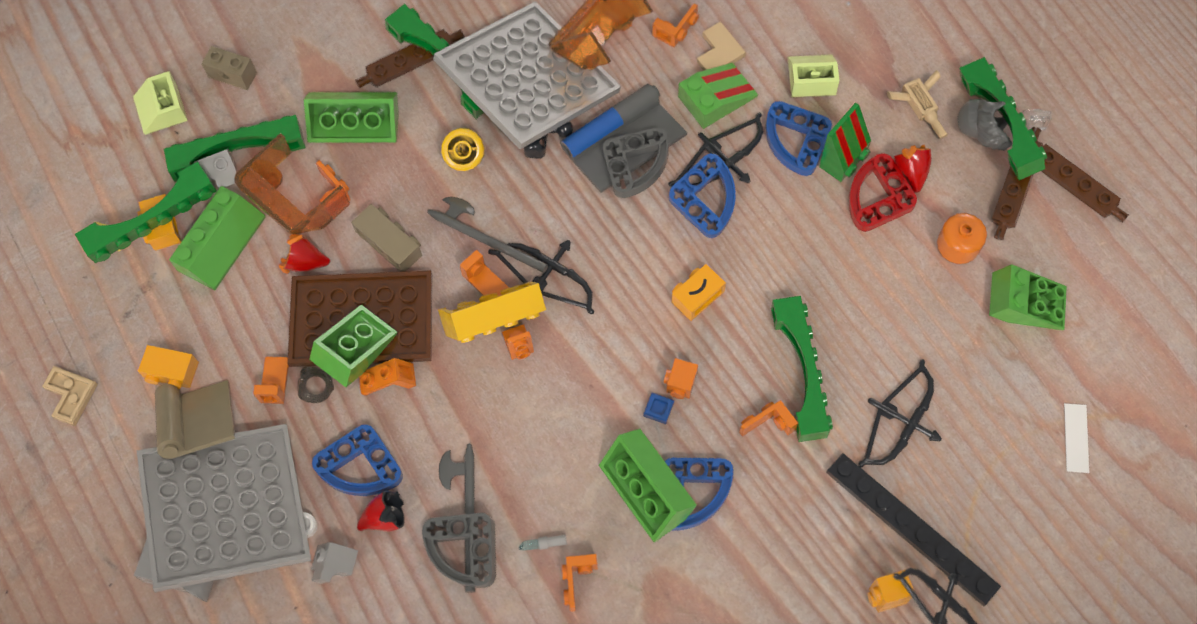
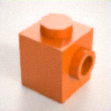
(681, 379)

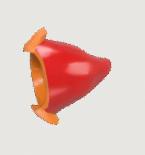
(915, 165)
(302, 256)

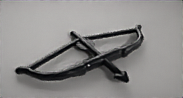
(714, 147)
(552, 265)
(890, 411)
(945, 596)

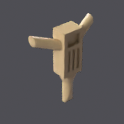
(921, 101)

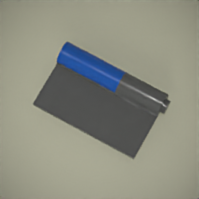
(631, 115)

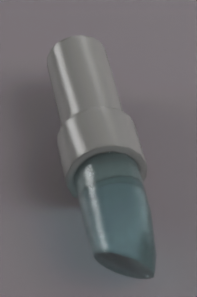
(543, 542)

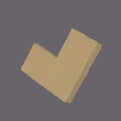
(724, 48)
(74, 391)

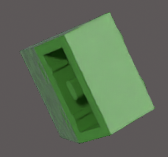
(1027, 299)

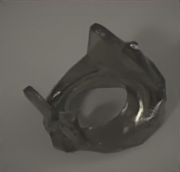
(307, 373)

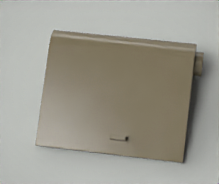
(192, 419)

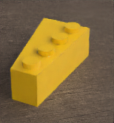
(492, 312)

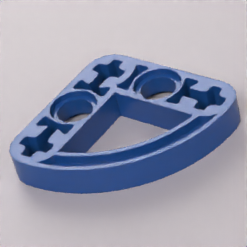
(812, 134)
(690, 192)
(365, 447)
(726, 482)

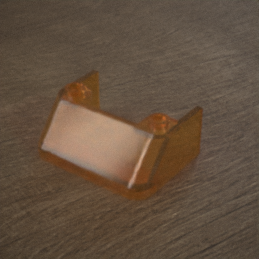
(592, 26)
(261, 179)

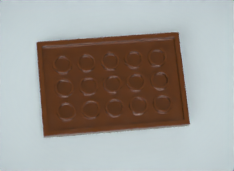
(395, 297)

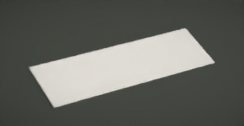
(1076, 438)

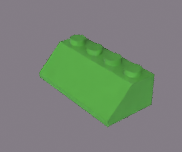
(351, 117)
(217, 238)
(646, 484)

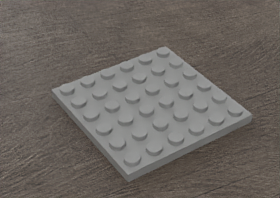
(521, 79)
(222, 510)

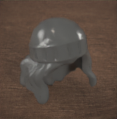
(978, 121)

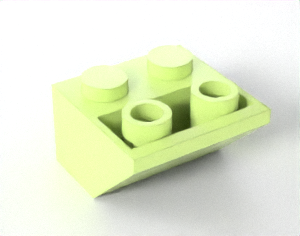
(813, 75)
(159, 103)

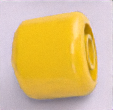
(462, 138)

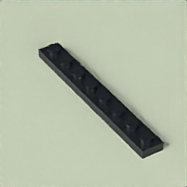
(913, 529)

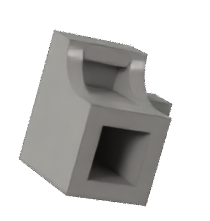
(220, 167)
(332, 560)

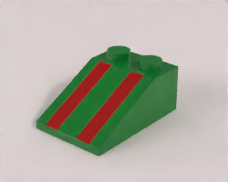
(846, 145)

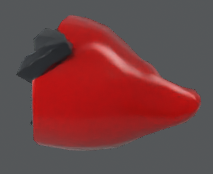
(383, 513)

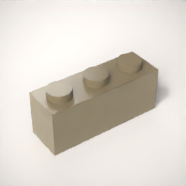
(387, 238)

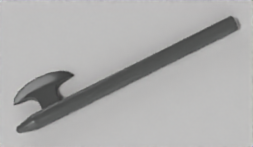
(460, 206)
(447, 472)

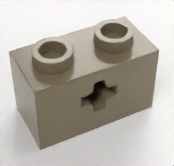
(229, 67)

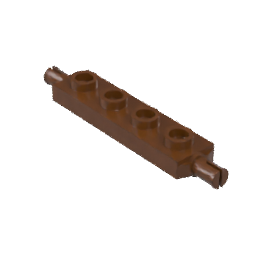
(402, 61)
(1082, 185)
(1012, 199)

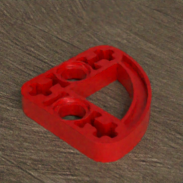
(893, 201)

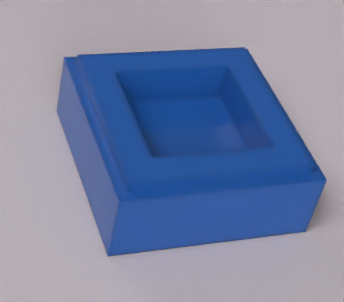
(658, 408)

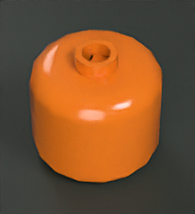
(961, 238)

